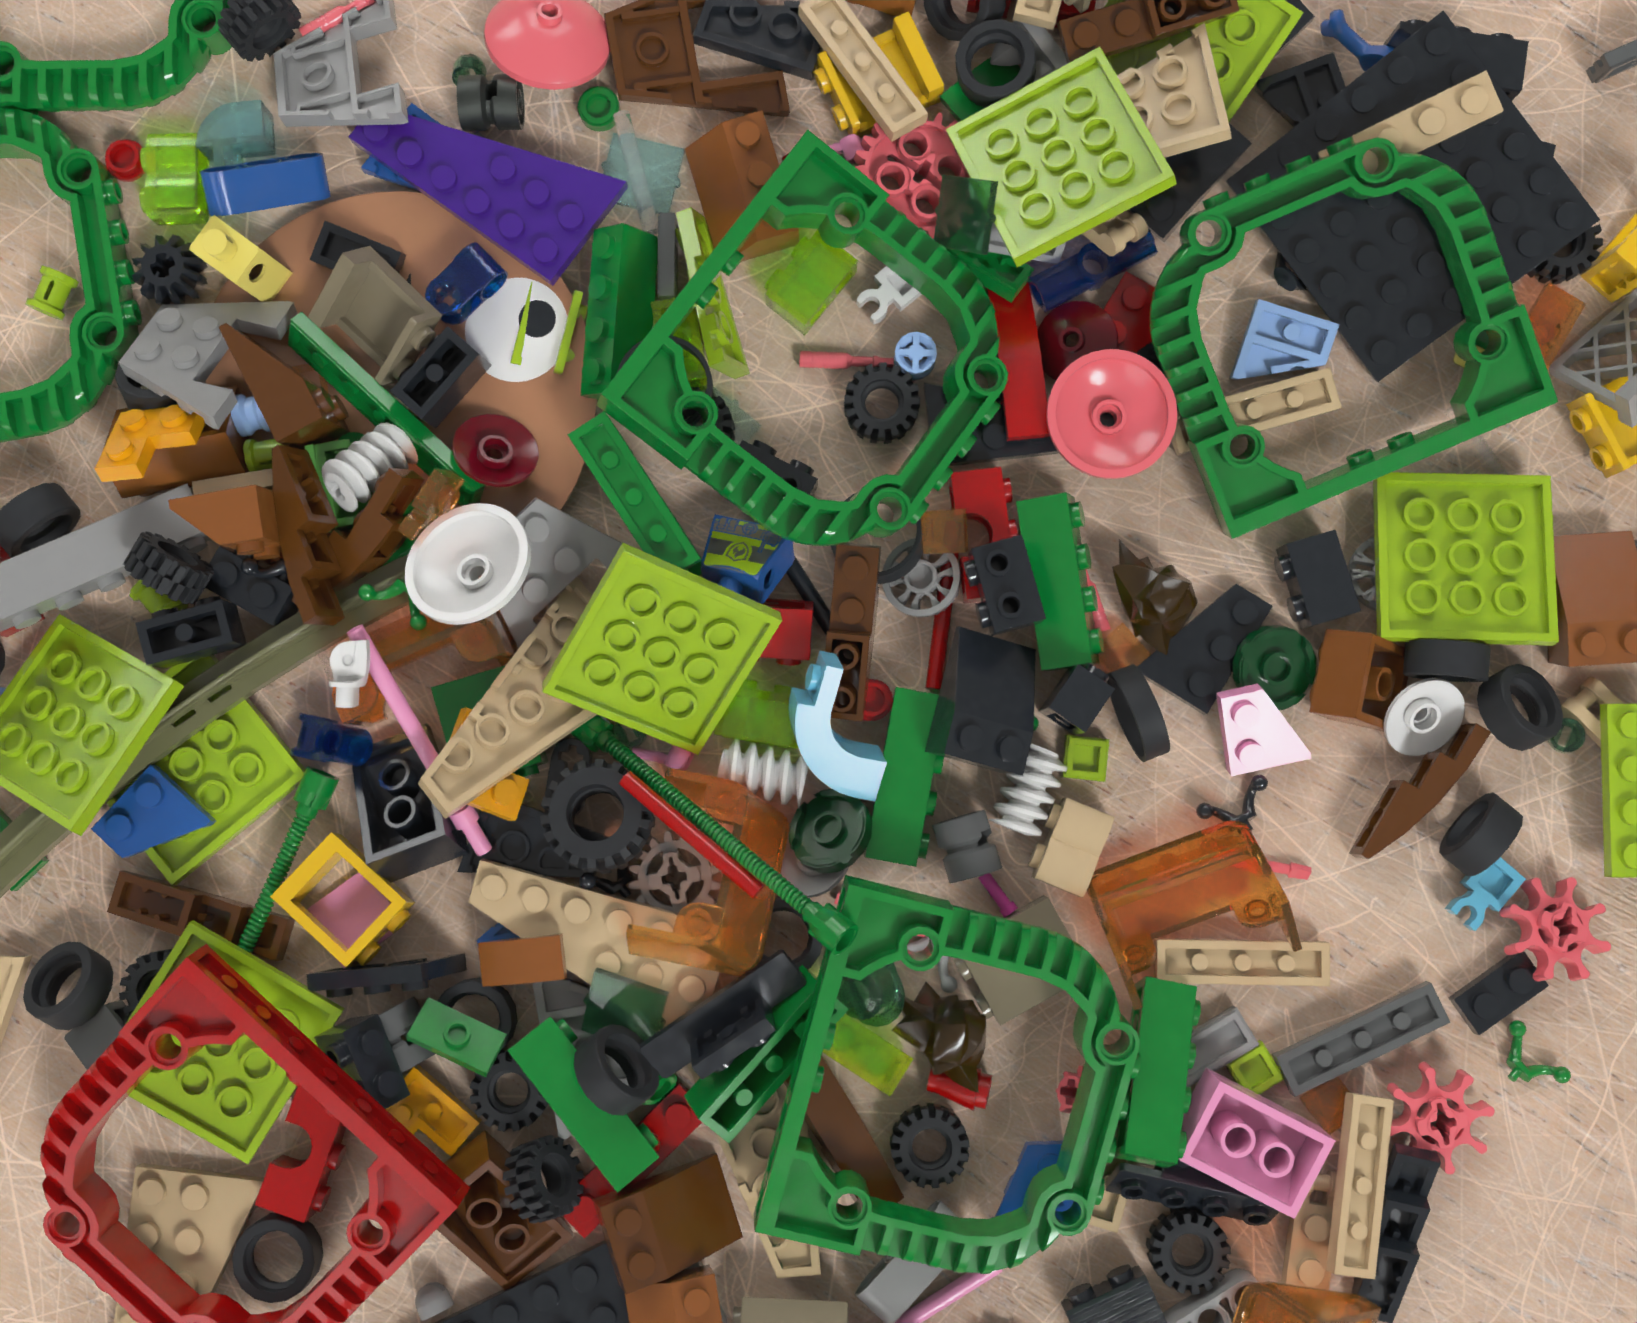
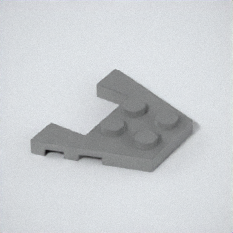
(321, 75)
(185, 346)
(558, 555)

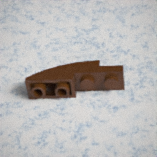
(1137, 24)
(374, 528)
(853, 624)

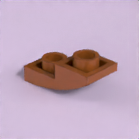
(522, 960)

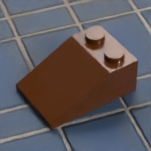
(290, 402)
(667, 1222)
(487, 1225)

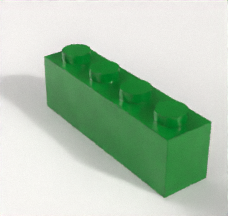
(618, 301)
(1059, 569)
(906, 782)
(1159, 1092)
(733, 1096)
(609, 1140)

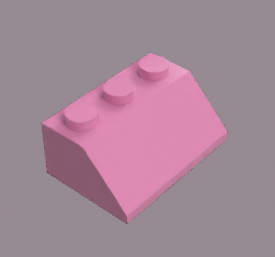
(1253, 1143)

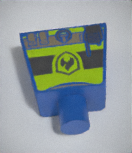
(745, 557)

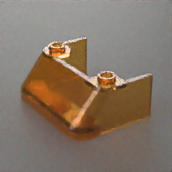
(1181, 887)
(736, 929)

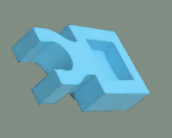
(1487, 889)

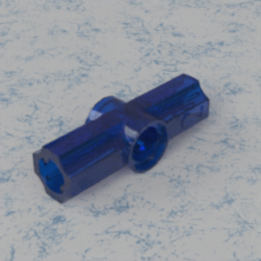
(1071, 279)

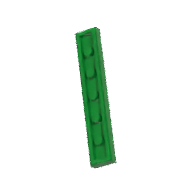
(374, 400)

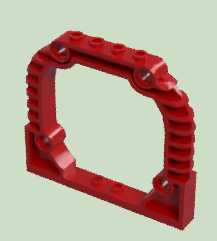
(215, 1005)

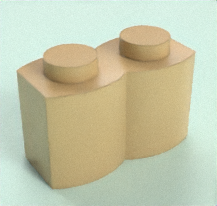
(1071, 846)

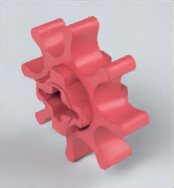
(1555, 929)
(1451, 1126)

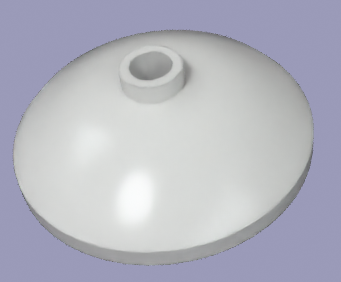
(459, 549)

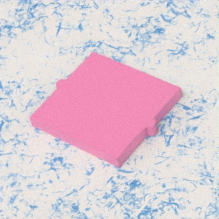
(351, 909)

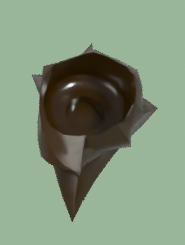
(1153, 598)
(947, 1033)

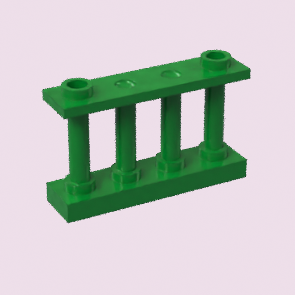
(633, 493)

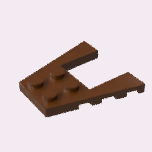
(658, 63)

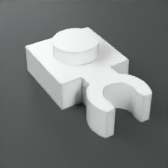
(891, 290)

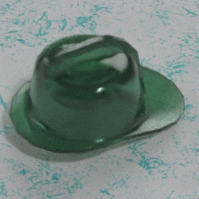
(876, 998)

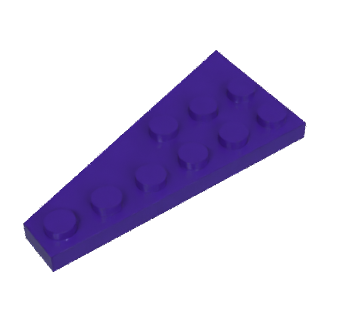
(512, 197)

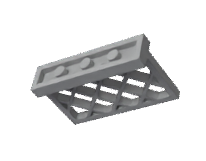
(1625, 398)

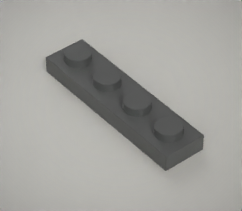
(1361, 1038)

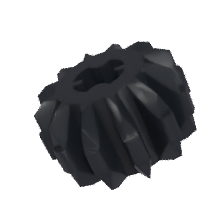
(156, 265)

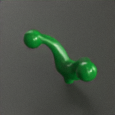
(367, 592)
(1526, 1073)

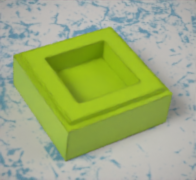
(1085, 758)
(1255, 1070)

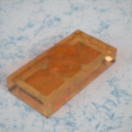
(1553, 319)

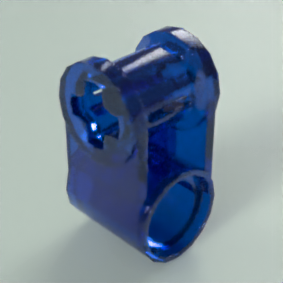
(468, 280)
(332, 742)

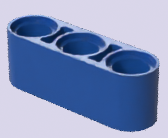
(265, 184)

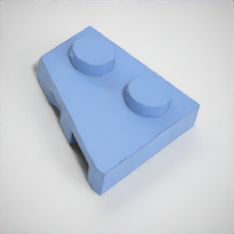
(1282, 341)

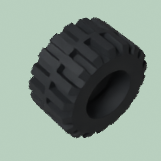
(561, 810)

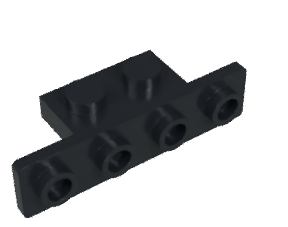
(726, 1021)
(1187, 1188)

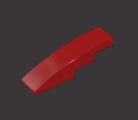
(1019, 349)

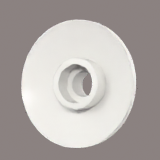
(1424, 716)

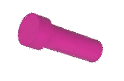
(1005, 905)

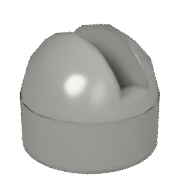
(432, 1300)

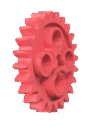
(935, 153)

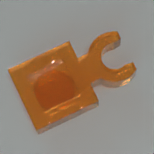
(436, 497)

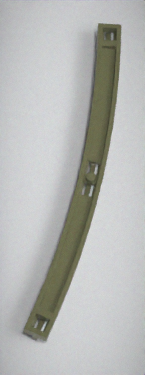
(246, 671)

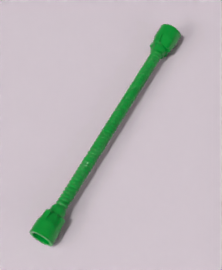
(312, 795)
(826, 923)

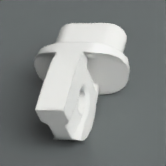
(350, 671)

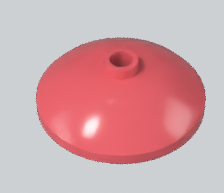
(547, 41)
(1128, 390)

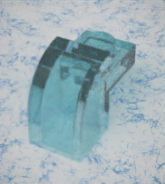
(237, 133)

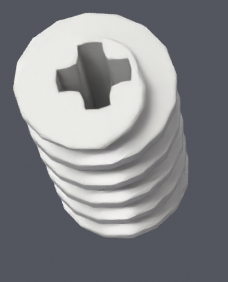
(356, 470)
(764, 771)
(1029, 792)

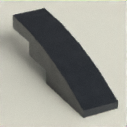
(1403, 1217)

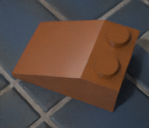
(1595, 599)

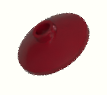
(1086, 319)
(499, 438)

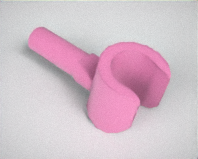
(848, 146)
(676, 758)

